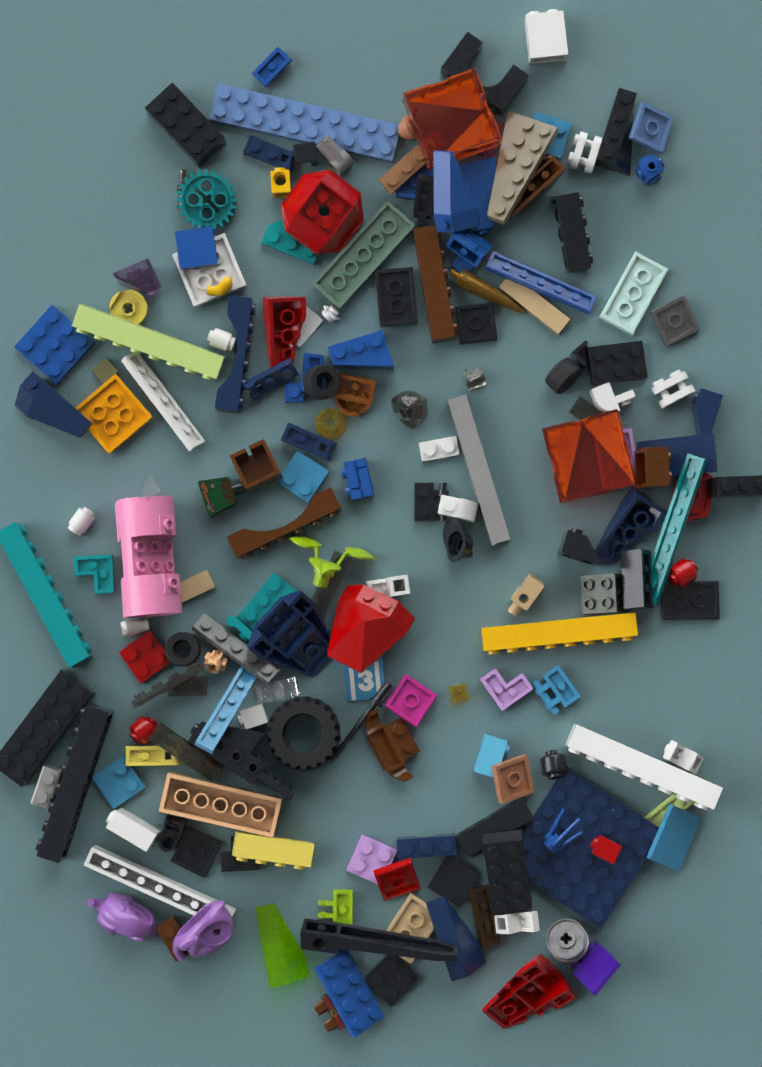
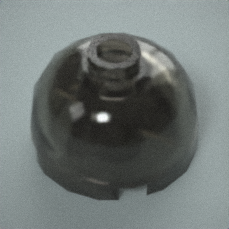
(411, 407)

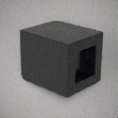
(306, 153)
(579, 355)

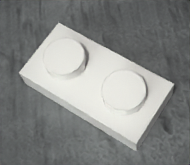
(439, 449)

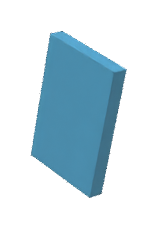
(673, 837)

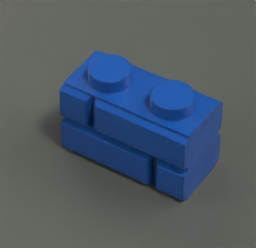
(469, 246)
(358, 479)

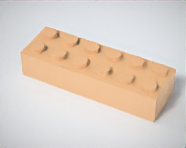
(220, 804)

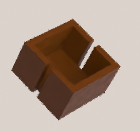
(652, 467)
(256, 468)

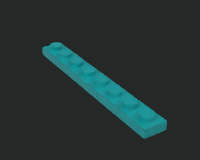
(675, 522)

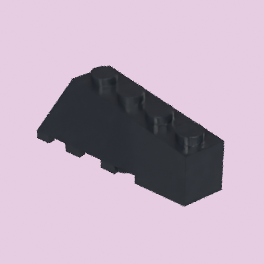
(615, 146)

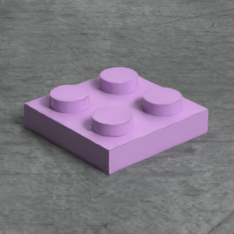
(370, 856)

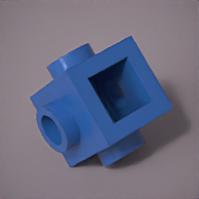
(649, 175)

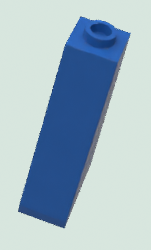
(480, 179)

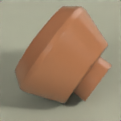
(405, 129)

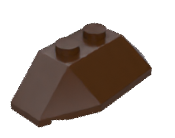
(541, 182)

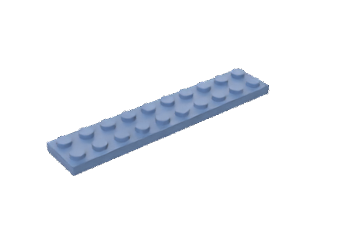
(304, 122)

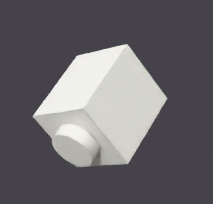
(253, 716)

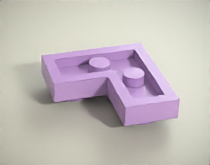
(504, 693)

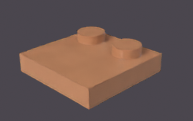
(512, 779)

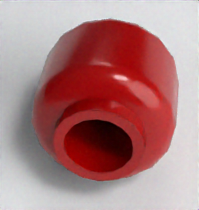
(683, 572)
(141, 729)

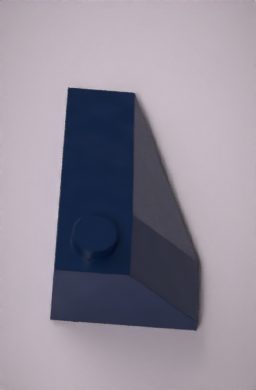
(47, 406)
(632, 520)
(454, 931)

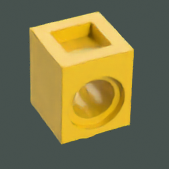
(283, 190)

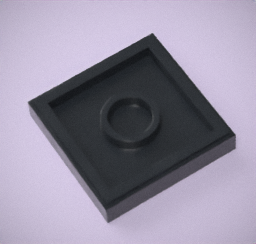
(476, 323)
(196, 851)
(453, 880)

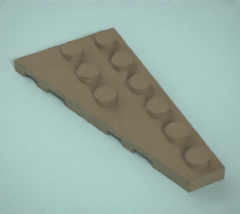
(520, 154)

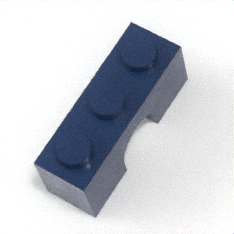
(426, 846)

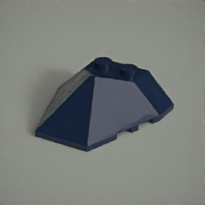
(292, 635)

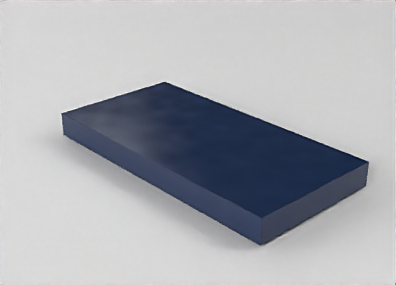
(697, 445)

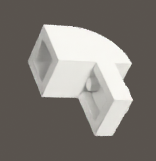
(606, 401)
(458, 508)
(391, 586)
(683, 757)
(517, 922)

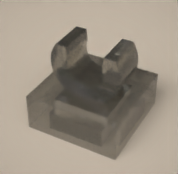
(474, 378)

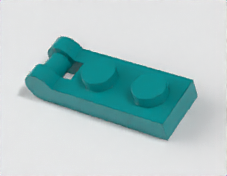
(234, 621)

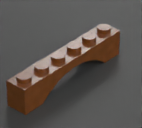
(246, 541)

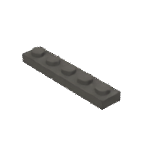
(235, 649)

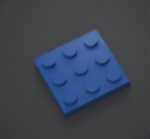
(54, 345)

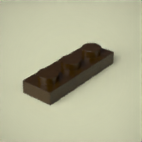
(483, 915)

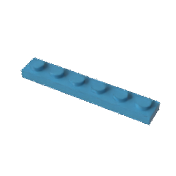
(225, 710)

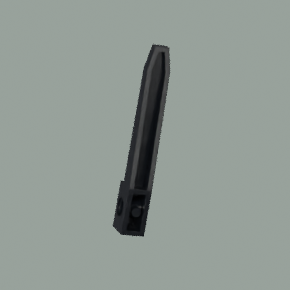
(334, 936)

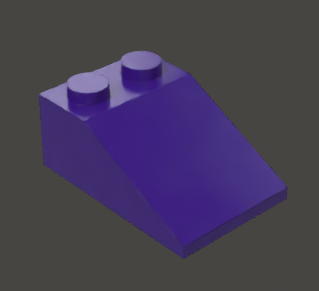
(595, 967)

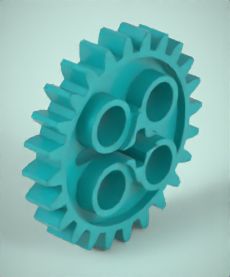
(218, 188)

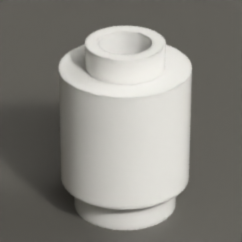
(222, 340)
(81, 521)

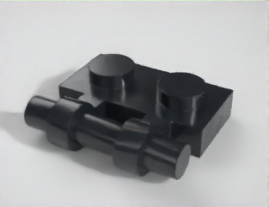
(424, 501)

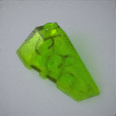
(282, 954)

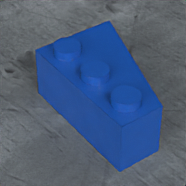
(362, 353)

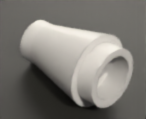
(133, 627)

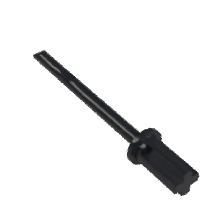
(377, 700)

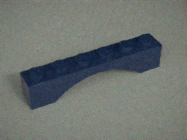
(229, 393)

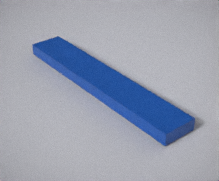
(540, 282)

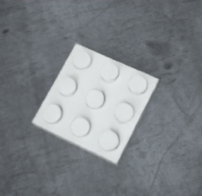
(198, 279)

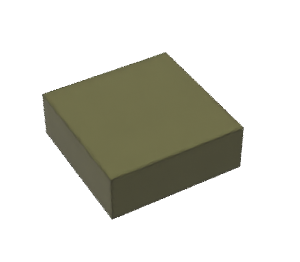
(104, 370)

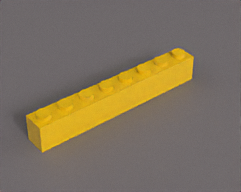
(559, 631)

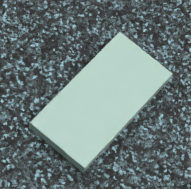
(633, 293)

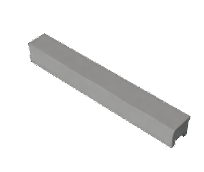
(478, 470)

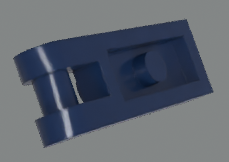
(269, 153)
(271, 379)
(308, 441)

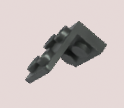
(601, 593)

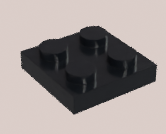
(391, 978)

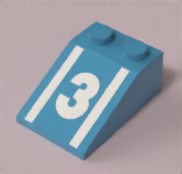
(366, 684)

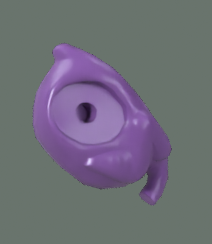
(124, 916)
(204, 931)

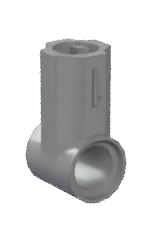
(338, 159)

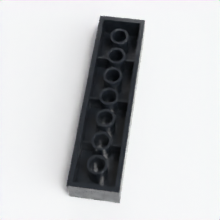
(75, 783)

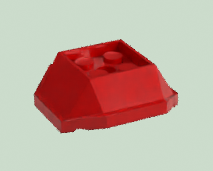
(302, 214)

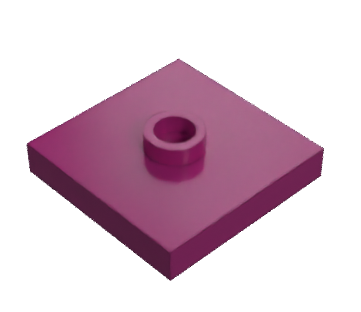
(410, 700)

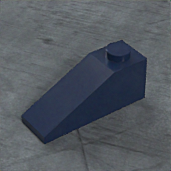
(705, 410)

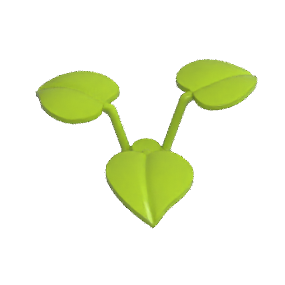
(323, 568)

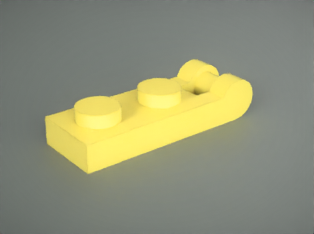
(148, 756)

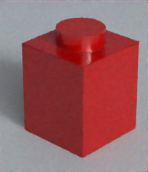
(605, 848)

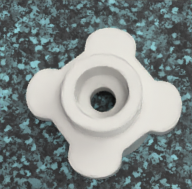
(330, 313)

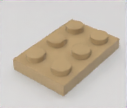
(412, 920)

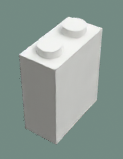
(546, 36)
(132, 828)

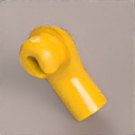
(222, 289)

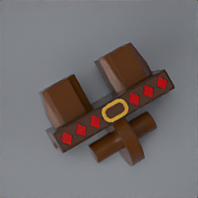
(334, 1021)

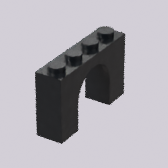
(497, 96)

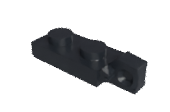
(424, 199)

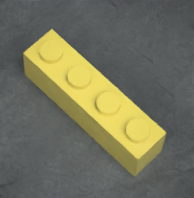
(274, 849)

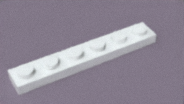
(163, 401)

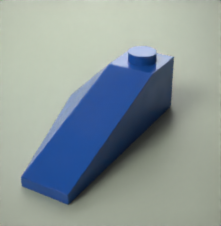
(452, 201)

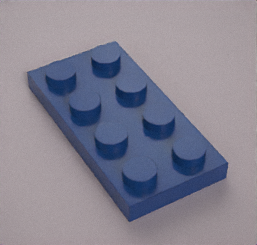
(349, 992)

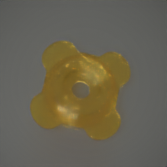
(463, 695)

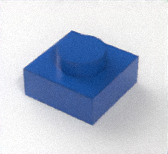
(293, 393)

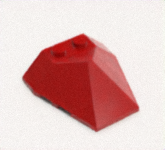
(366, 626)
(530, 991)

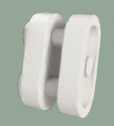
(575, 157)
(677, 378)

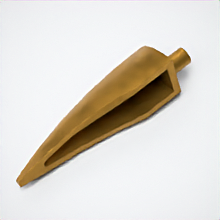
(483, 290)

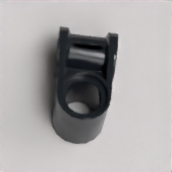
(172, 830)

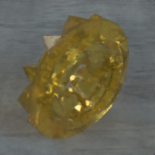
(333, 431)

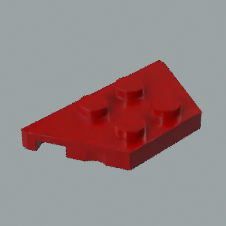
(701, 502)

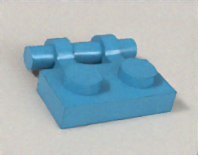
(560, 685)

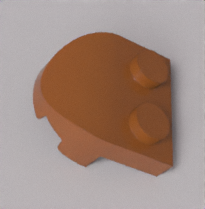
(354, 394)

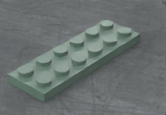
(363, 255)

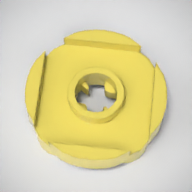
(127, 297)

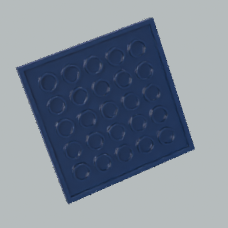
(575, 874)

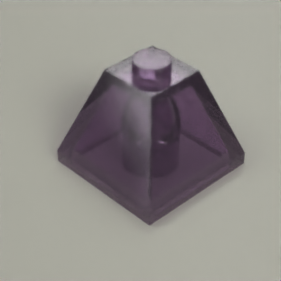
(139, 277)

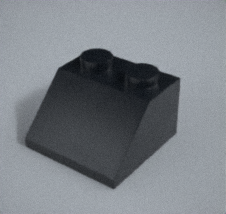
(578, 547)

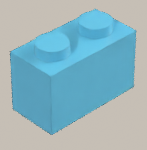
(490, 753)

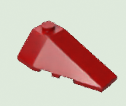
(283, 325)

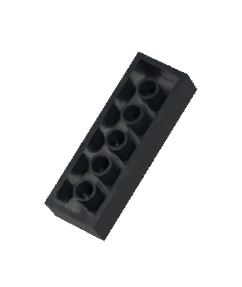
(43, 727)

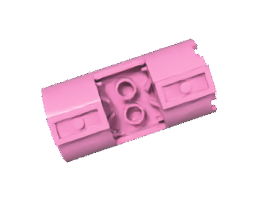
(146, 537)

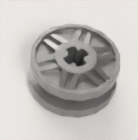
(558, 935)

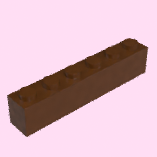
(434, 284)

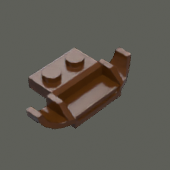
(391, 745)

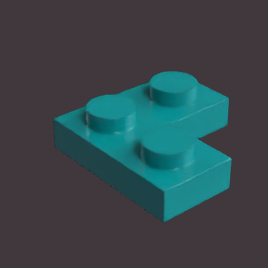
(101, 567)

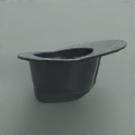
(457, 541)

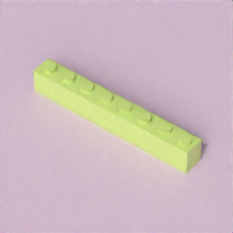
(149, 341)

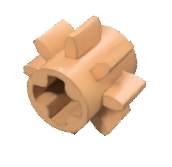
(215, 661)

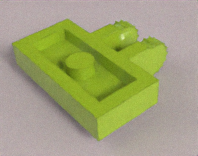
(342, 906)

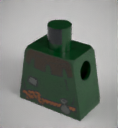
(219, 494)

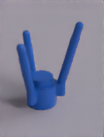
(556, 842)

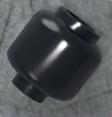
(553, 765)

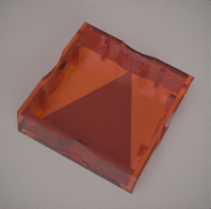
(452, 117)
(589, 456)

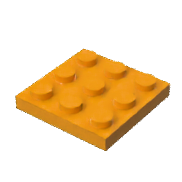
(114, 413)

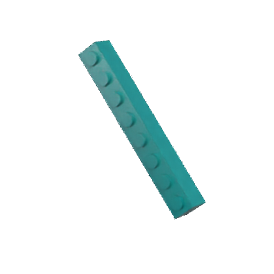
(44, 595)

